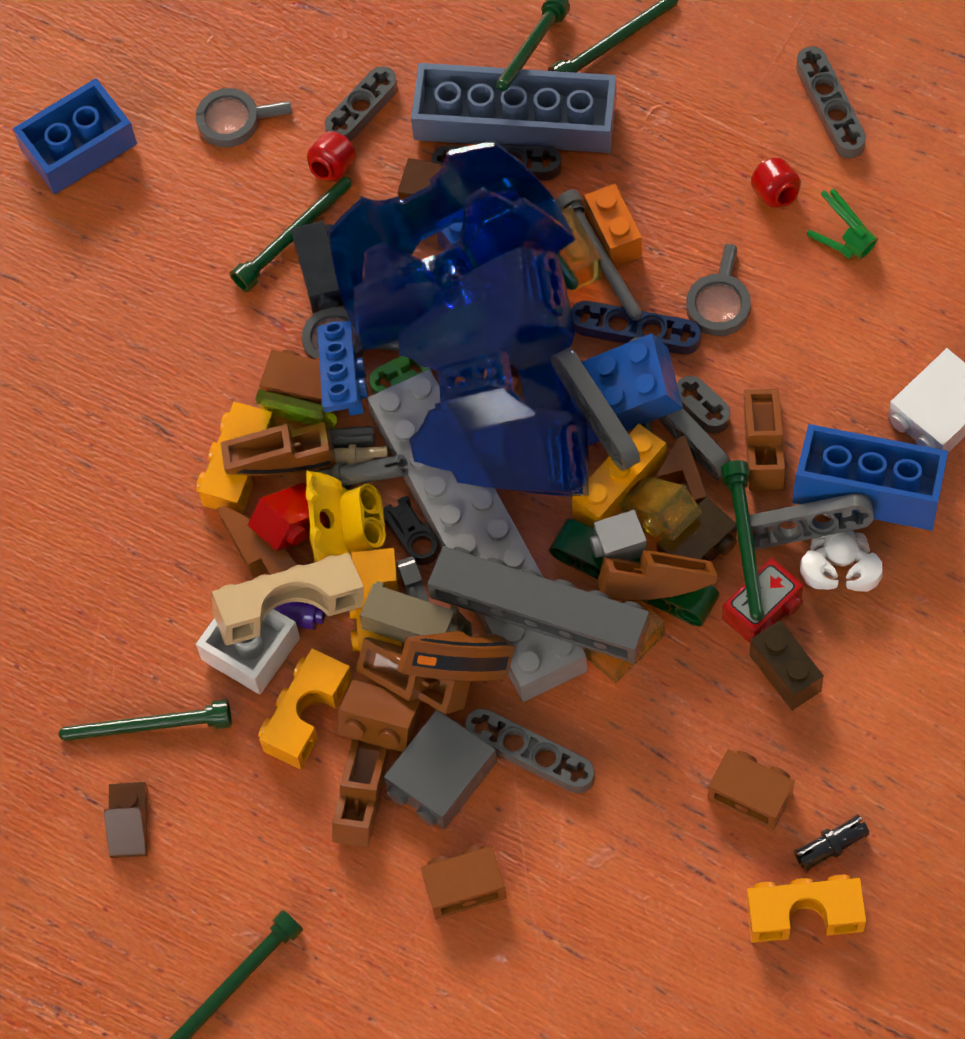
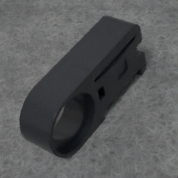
(409, 529)

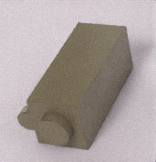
(404, 616)

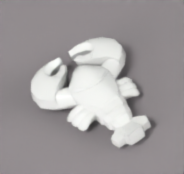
(841, 550)

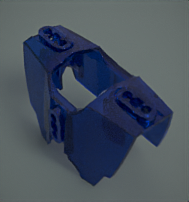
(376, 239)
(481, 430)

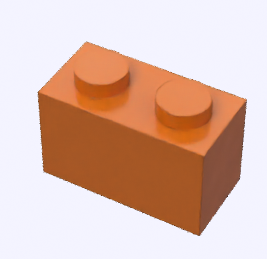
(613, 224)

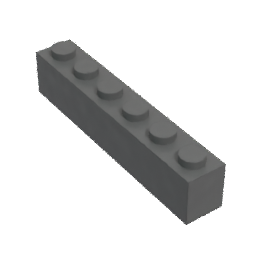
(539, 603)

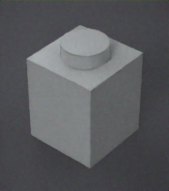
(618, 537)

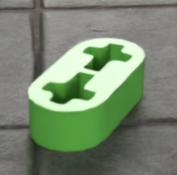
(394, 372)

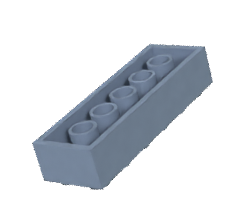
(536, 110)

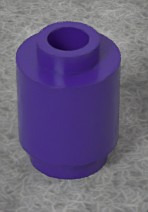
(304, 614)

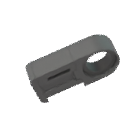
(411, 578)

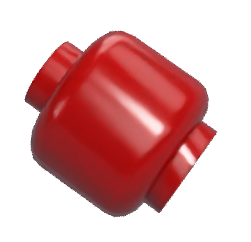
(331, 156)
(776, 182)

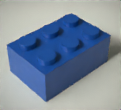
(75, 136)
(635, 382)

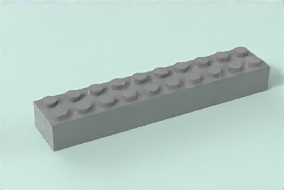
(475, 521)

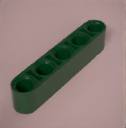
(574, 549)

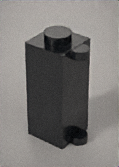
(316, 265)

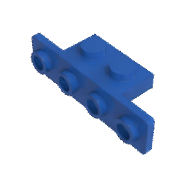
(340, 370)

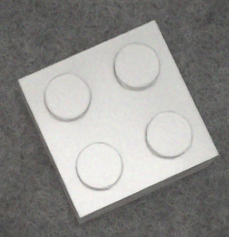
(252, 660)

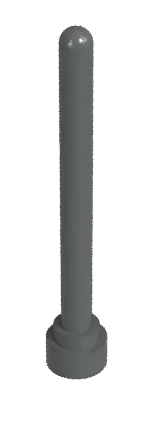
(574, 199)

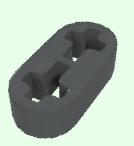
(707, 399)

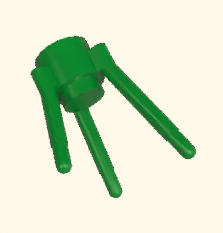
(857, 237)

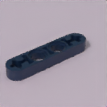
(634, 328)

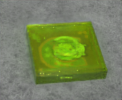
(295, 409)

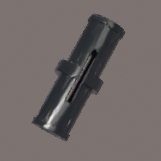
(831, 843)

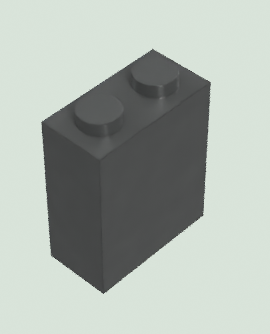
(439, 770)

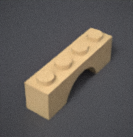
(327, 584)

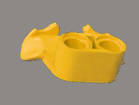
(353, 514)

